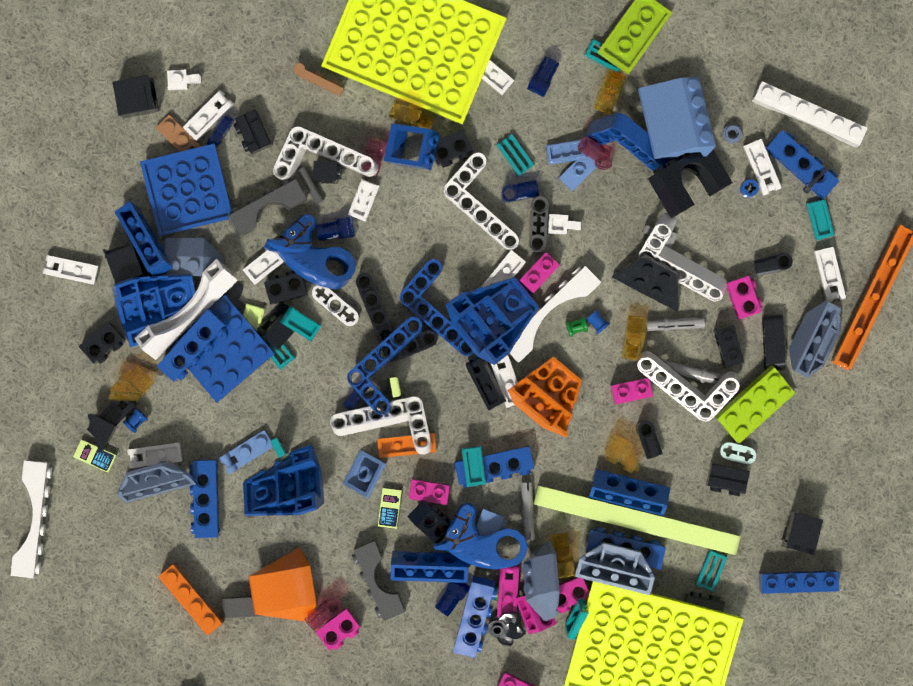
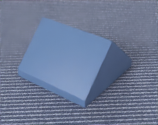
(364, 473)

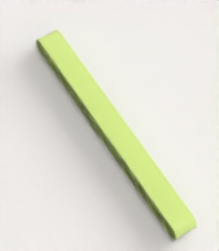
(637, 520)

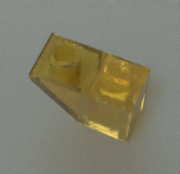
(609, 92)
(411, 115)
(634, 337)
(133, 386)
(623, 452)
(564, 555)

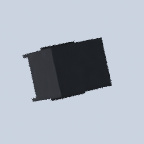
(135, 96)
(124, 262)
(802, 533)

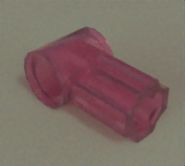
(375, 150)
(599, 153)
(322, 614)

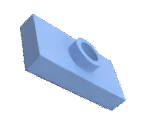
(564, 152)
(578, 172)

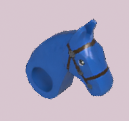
(307, 261)
(475, 549)

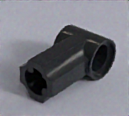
(770, 264)
(649, 441)

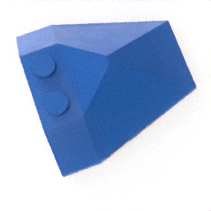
(150, 301)
(492, 318)
(286, 488)

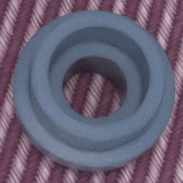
(738, 131)

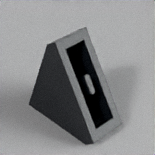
(102, 430)

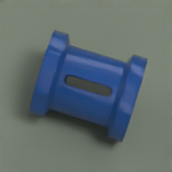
(744, 192)
(597, 321)
(135, 420)

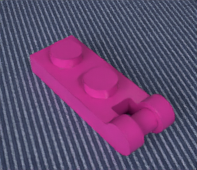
(508, 590)

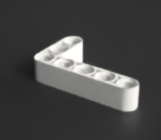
(323, 150)
(477, 206)
(691, 274)
(688, 389)
(369, 422)

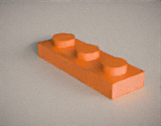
(401, 446)

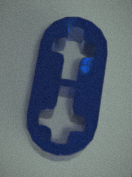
(221, 130)
(352, 400)

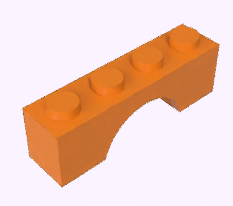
(189, 598)

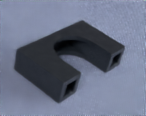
(669, 185)

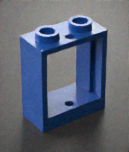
(397, 141)

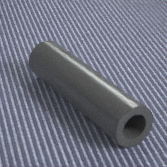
(310, 184)

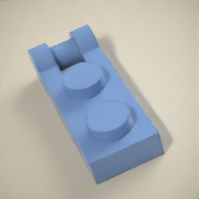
(247, 451)

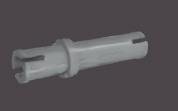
(675, 323)
(695, 373)
(527, 511)

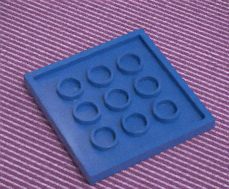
(186, 189)
(233, 354)

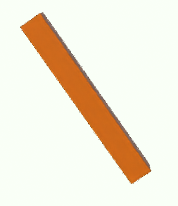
(873, 298)

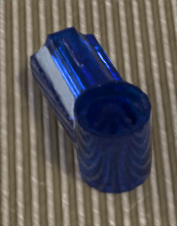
(541, 80)
(521, 191)
(339, 229)
(454, 593)

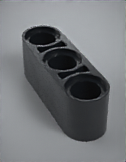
(773, 341)

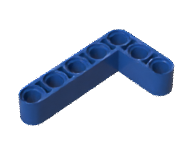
(626, 132)
(432, 313)
(380, 363)

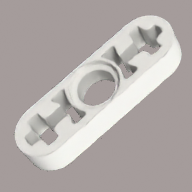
(327, 291)

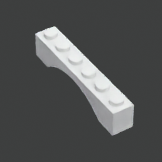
(818, 117)
(579, 286)
(161, 335)
(35, 478)

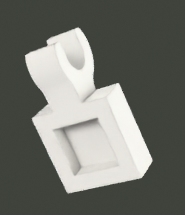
(180, 79)
(559, 224)

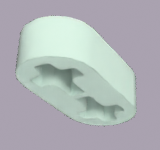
(739, 448)

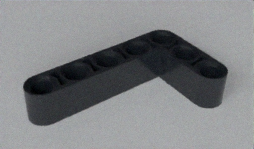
(386, 325)

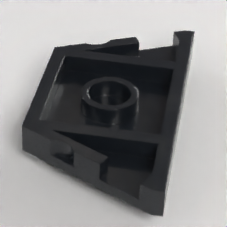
(652, 279)

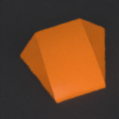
(548, 395)
(284, 588)

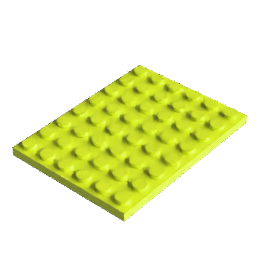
(417, 50)
(651, 641)

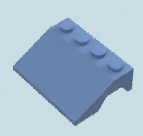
(676, 118)

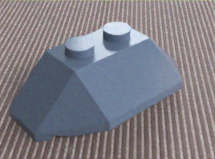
(189, 256)
(815, 338)
(153, 481)
(617, 568)
(542, 581)

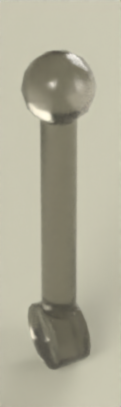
(829, 165)
(130, 359)

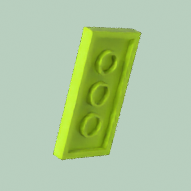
(634, 33)
(755, 404)

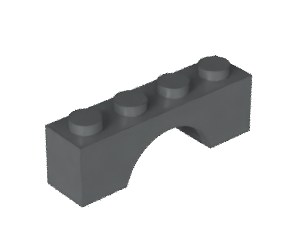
(288, 196)
(387, 603)

